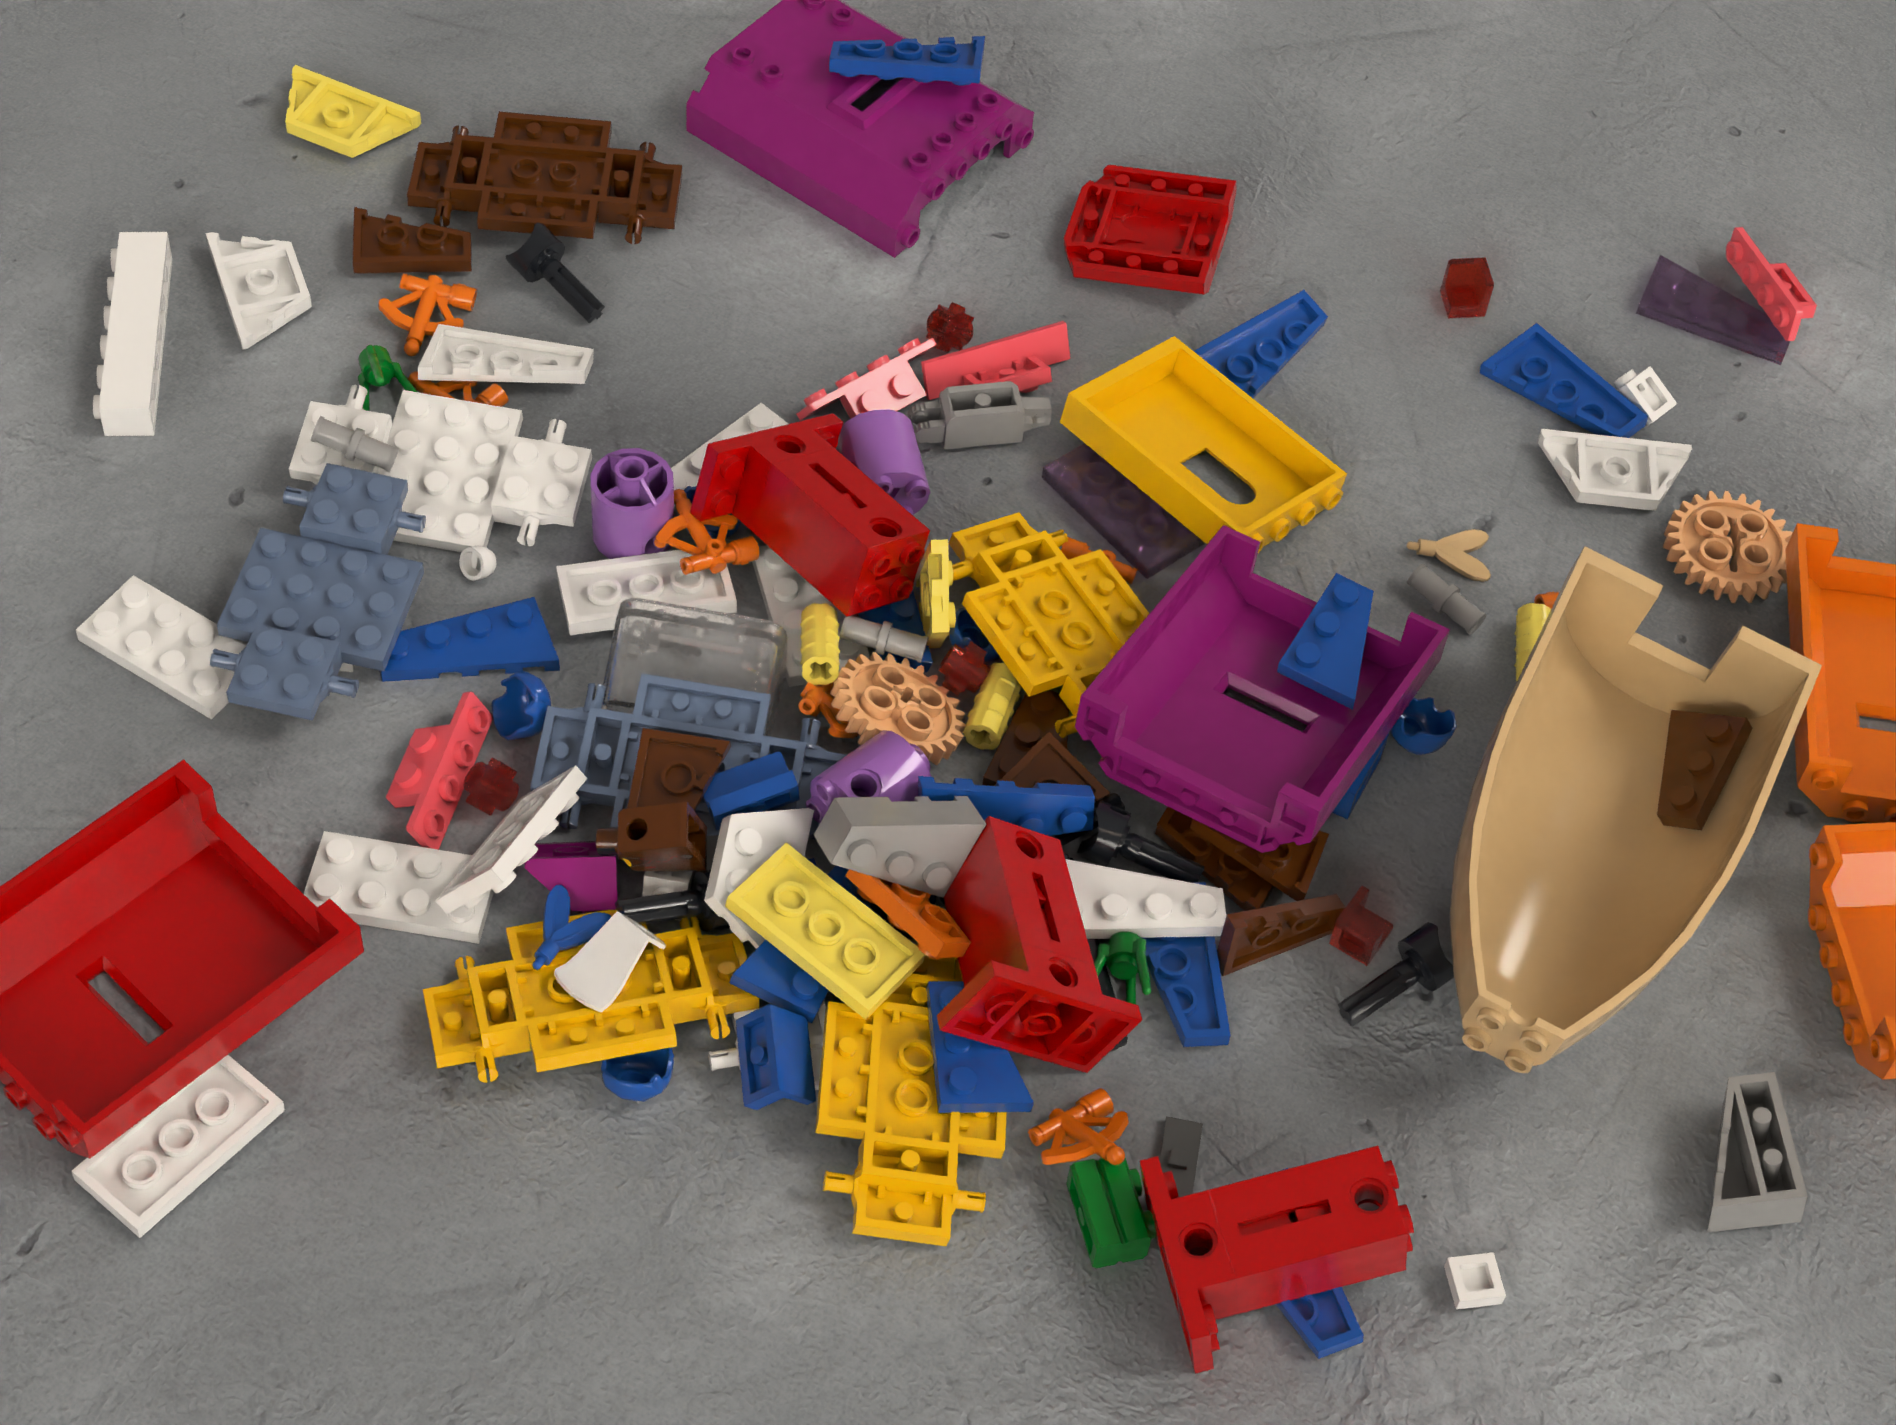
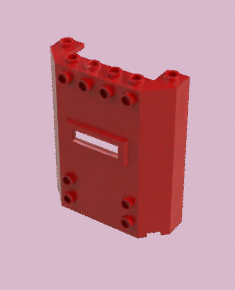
(183, 925)

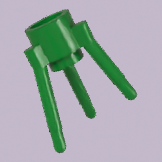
(378, 370)
(1125, 959)

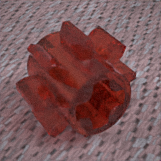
(950, 327)
(964, 668)
(491, 786)

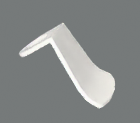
(605, 962)

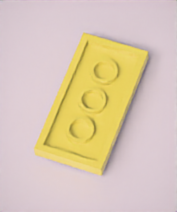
(825, 930)

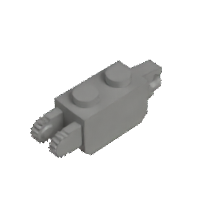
(979, 415)

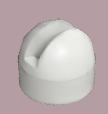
(477, 562)

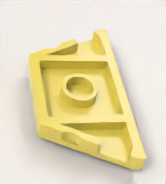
(343, 115)
(934, 579)

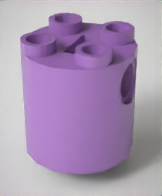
(887, 452)
(630, 502)
(877, 768)

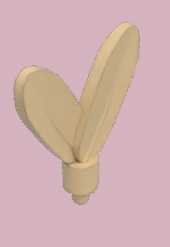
(1453, 552)

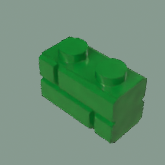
(1110, 1211)

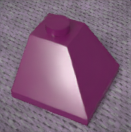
(581, 870)

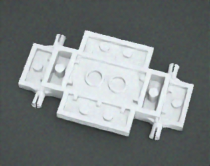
(459, 466)

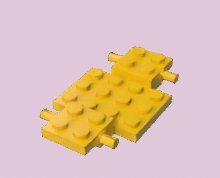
(1045, 613)
(507, 1003)
(883, 1091)

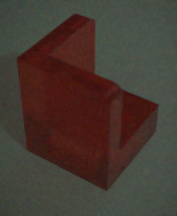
(1467, 287)
(1359, 930)

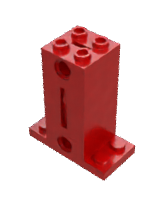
(815, 512)
(1028, 955)
(1274, 1238)

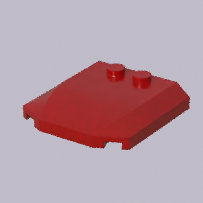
(1150, 228)

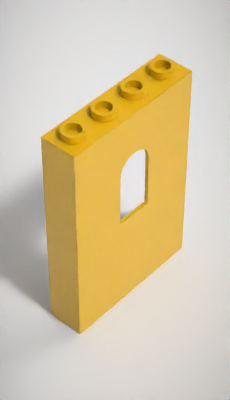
(1176, 405)

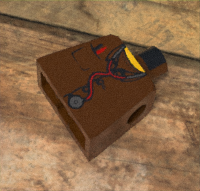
(657, 838)

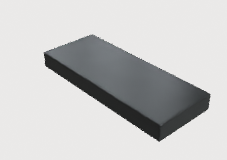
(1180, 1152)

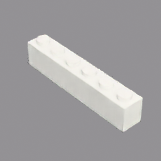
(134, 334)

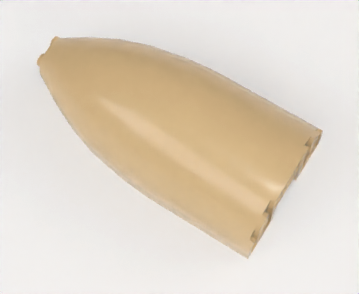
(1561, 864)

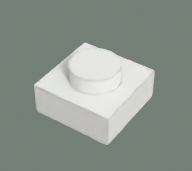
(1474, 1280)

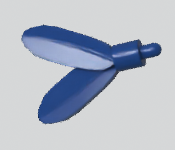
(559, 933)

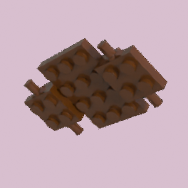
(546, 174)

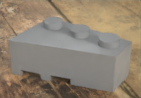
(901, 841)
(1756, 1159)

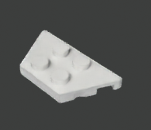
(259, 284)
(1614, 468)
(742, 847)

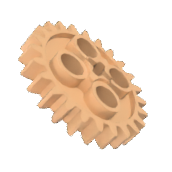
(1703, 551)
(898, 699)

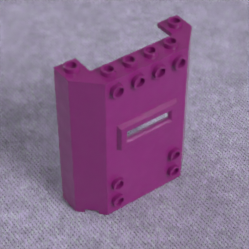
(795, 123)
(1183, 742)

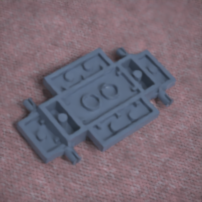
(321, 595)
(608, 741)

